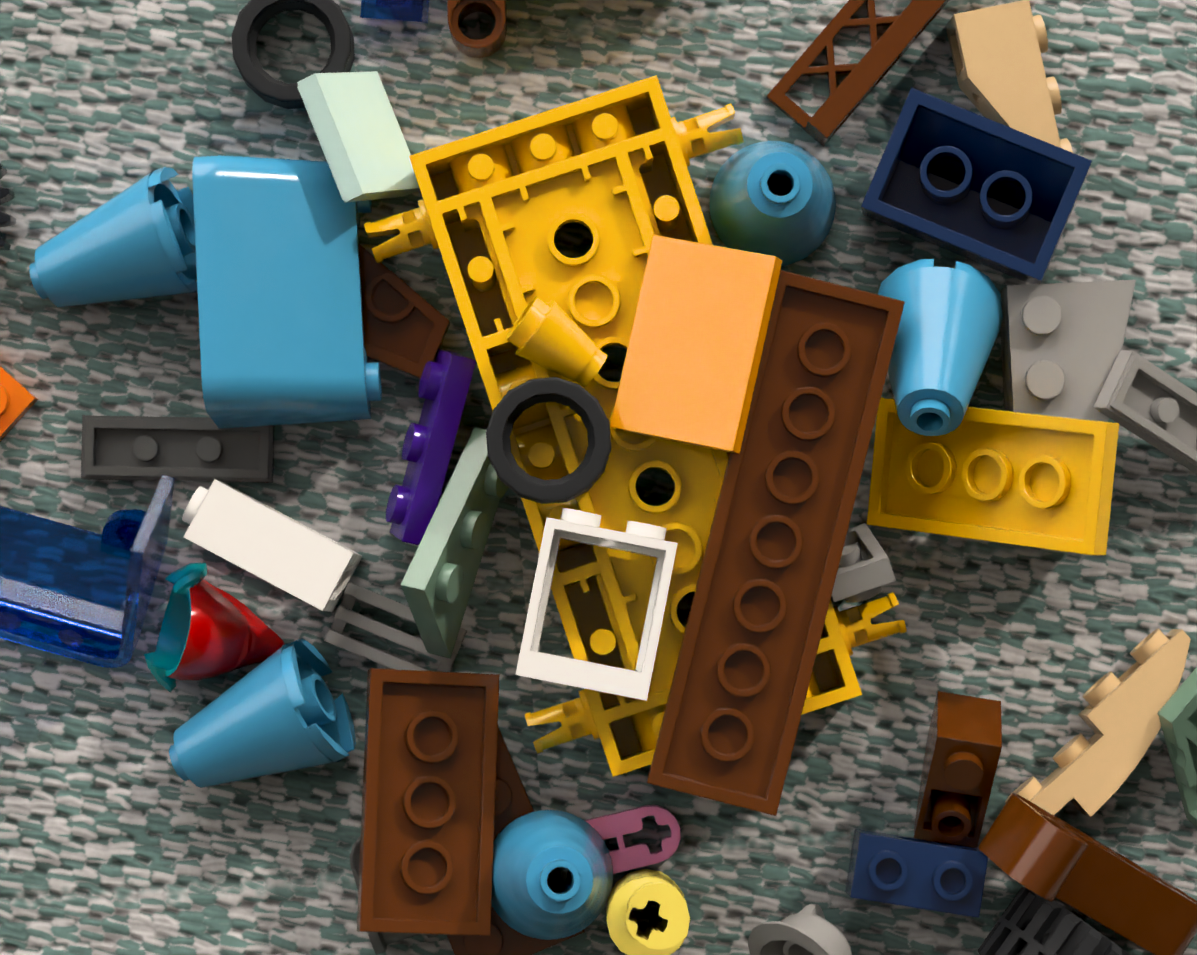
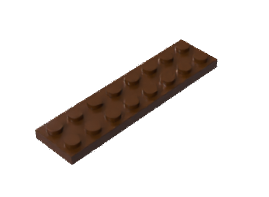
(776, 546)

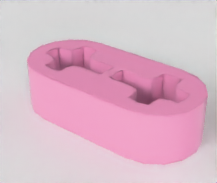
(630, 821)

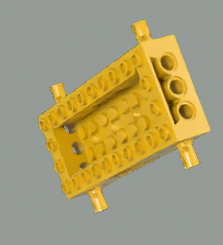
(495, 218)

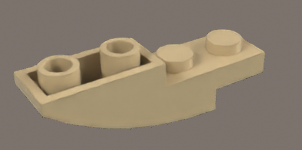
(1124, 724)

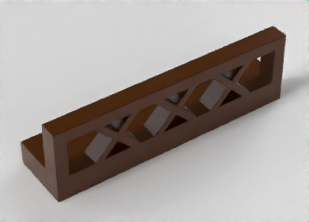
(862, 75)

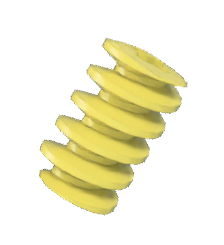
(634, 892)

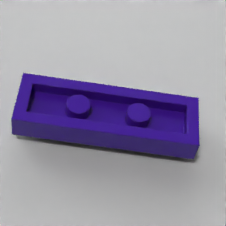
(429, 445)

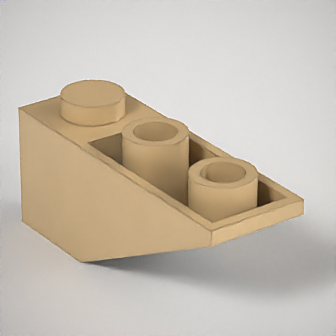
(1003, 68)

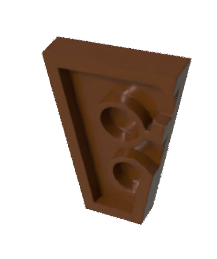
(397, 321)

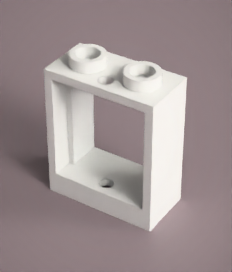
(637, 539)
(270, 545)

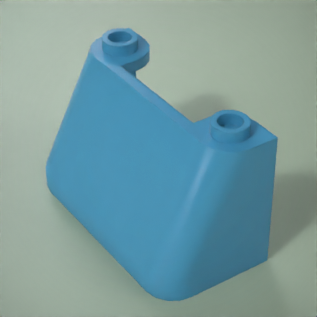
(279, 294)

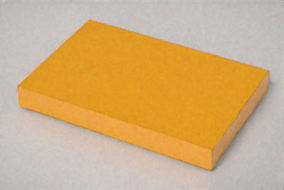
(696, 343)

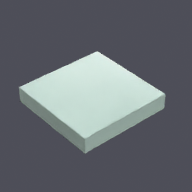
(359, 135)

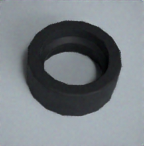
(248, 28)
(543, 391)

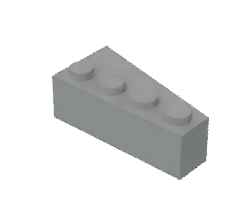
(1061, 345)

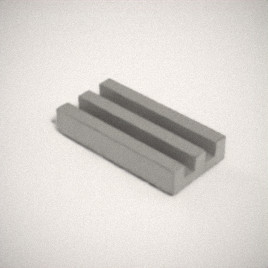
(345, 615)

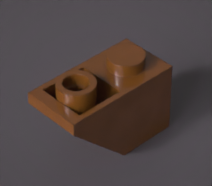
(958, 769)

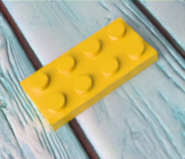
(997, 479)

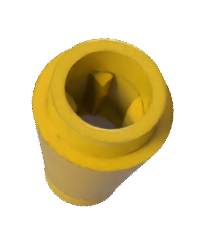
(556, 342)

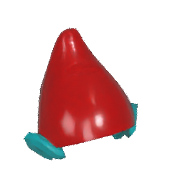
(206, 632)

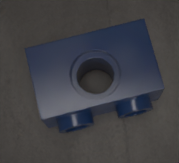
(916, 873)

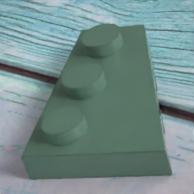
(452, 548)

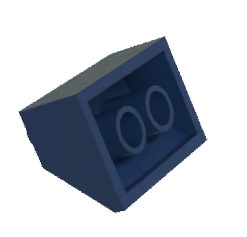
(975, 187)

